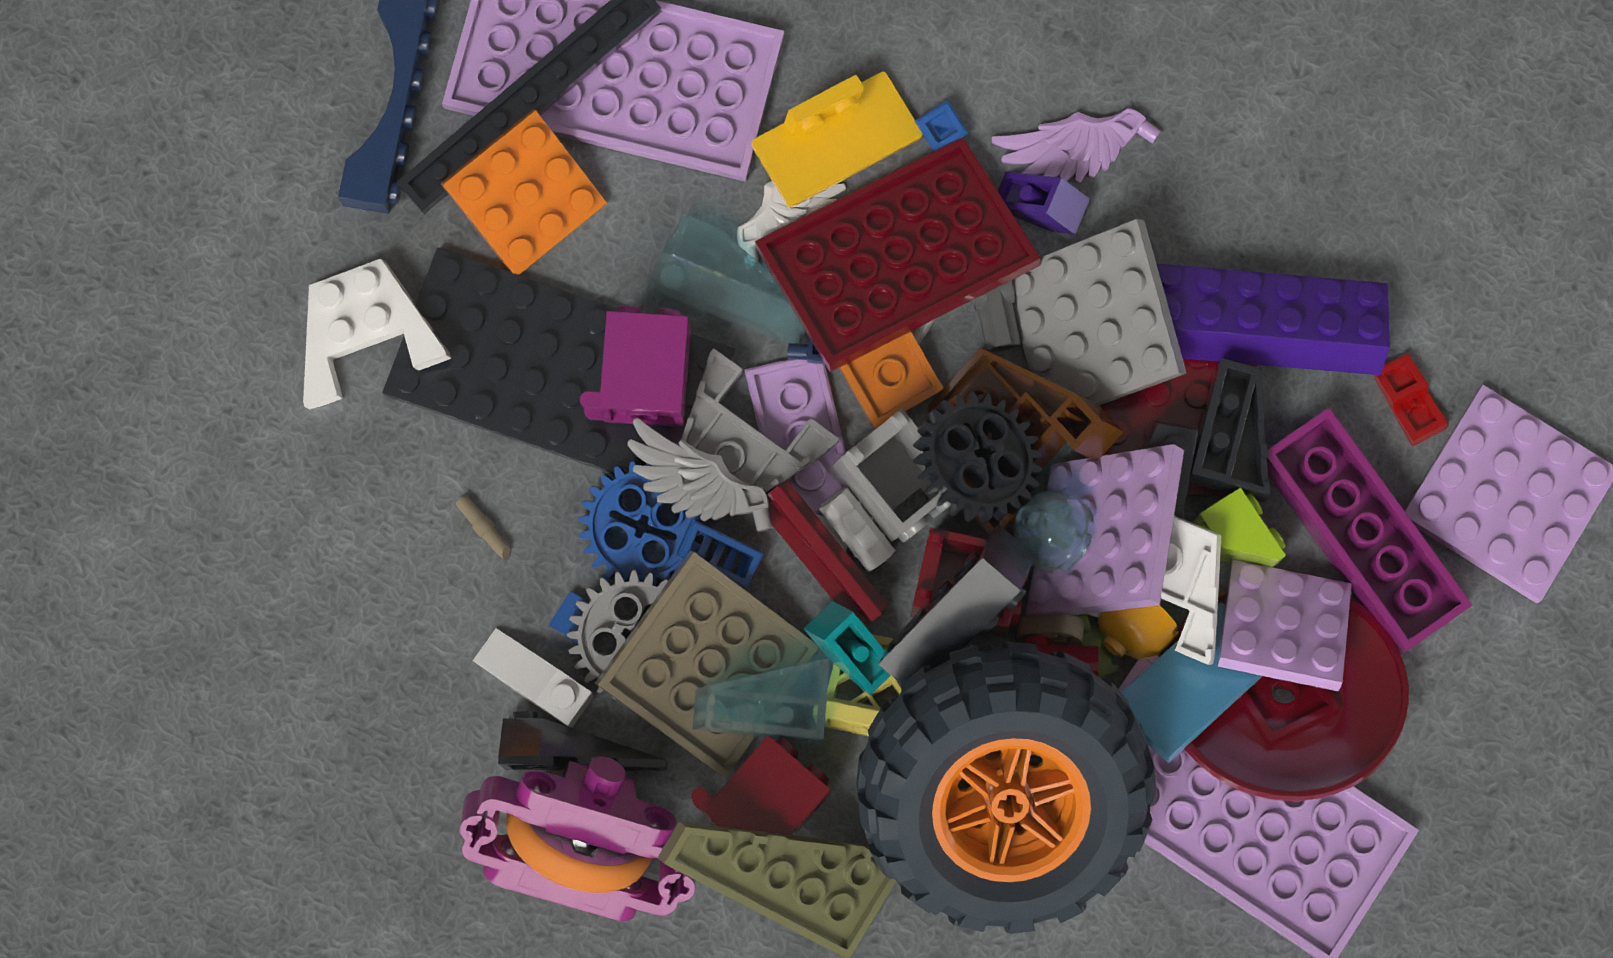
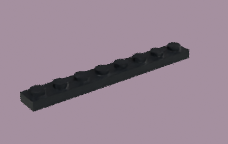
(535, 90)

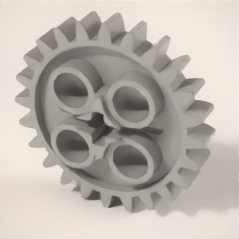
(600, 617)

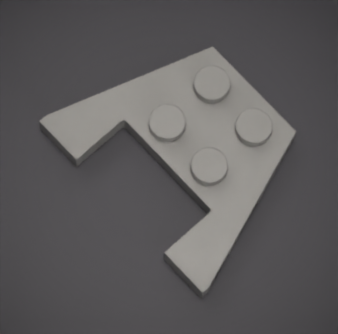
(743, 449)

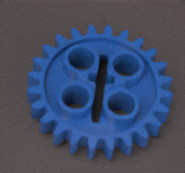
(633, 554)

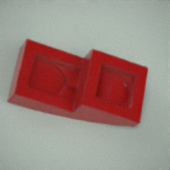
(1410, 401)

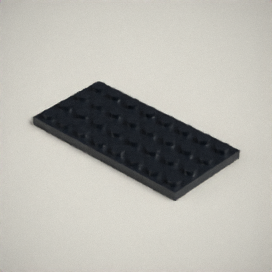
(523, 362)

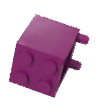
(642, 369)

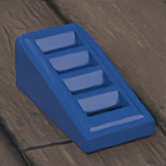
(748, 562)

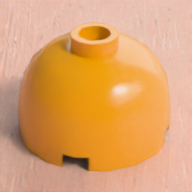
(1137, 631)

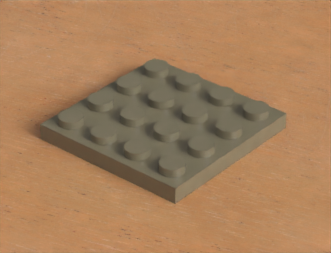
(697, 636)

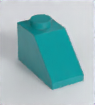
(849, 646)

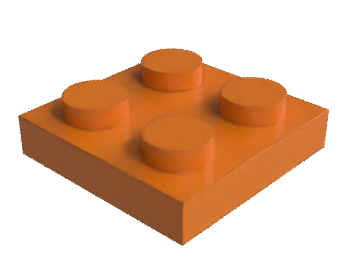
(891, 379)

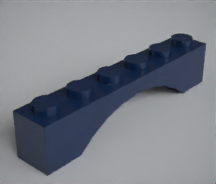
(373, 169)

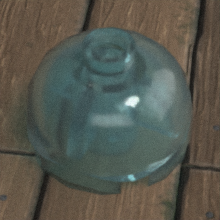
(1054, 529)

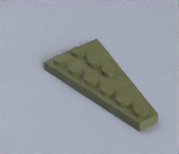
(801, 882)

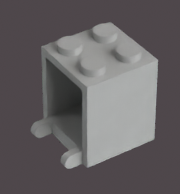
(884, 475)

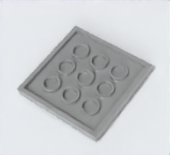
(1099, 317)

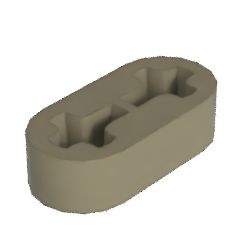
(1059, 628)

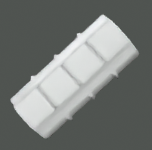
(857, 529)

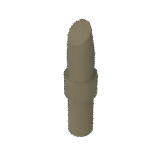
(483, 526)

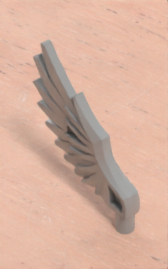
(696, 480)

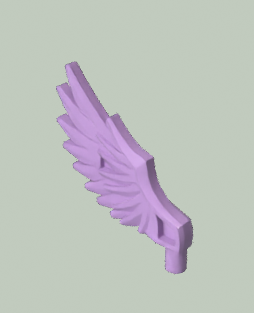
(1075, 144)

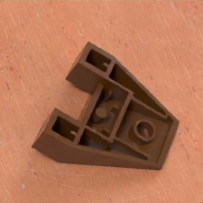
(1052, 411)

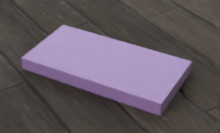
(783, 402)

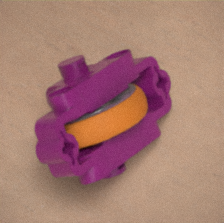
(575, 840)

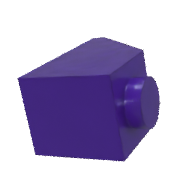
(1044, 201)

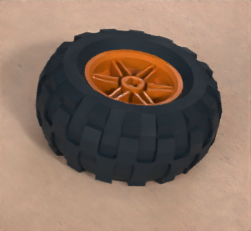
(963, 846)

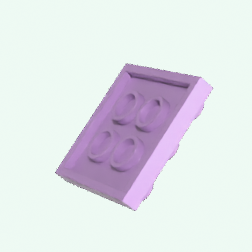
(1285, 625)

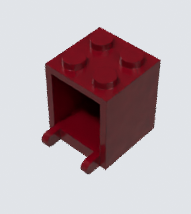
(941, 562)
(767, 792)

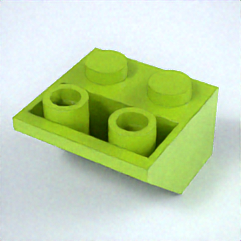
(1242, 530)

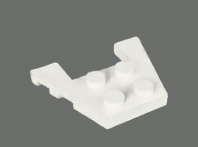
(355, 313)
(1193, 583)

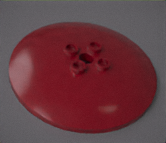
(1322, 736)

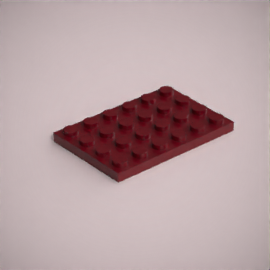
(897, 254)

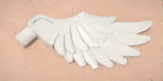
(775, 215)

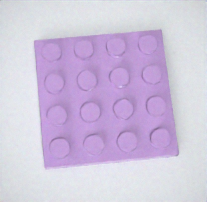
(1510, 494)
(1131, 533)

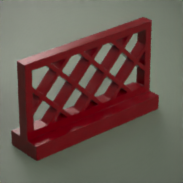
(823, 554)

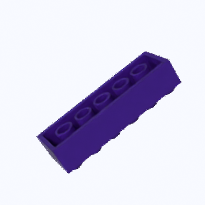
(1278, 318)

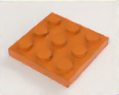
(524, 193)

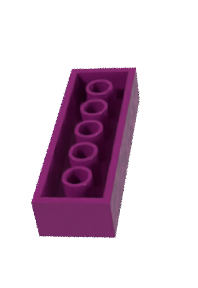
(1364, 531)

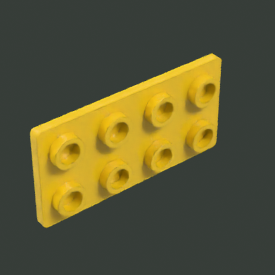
(835, 137)

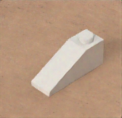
(534, 678)

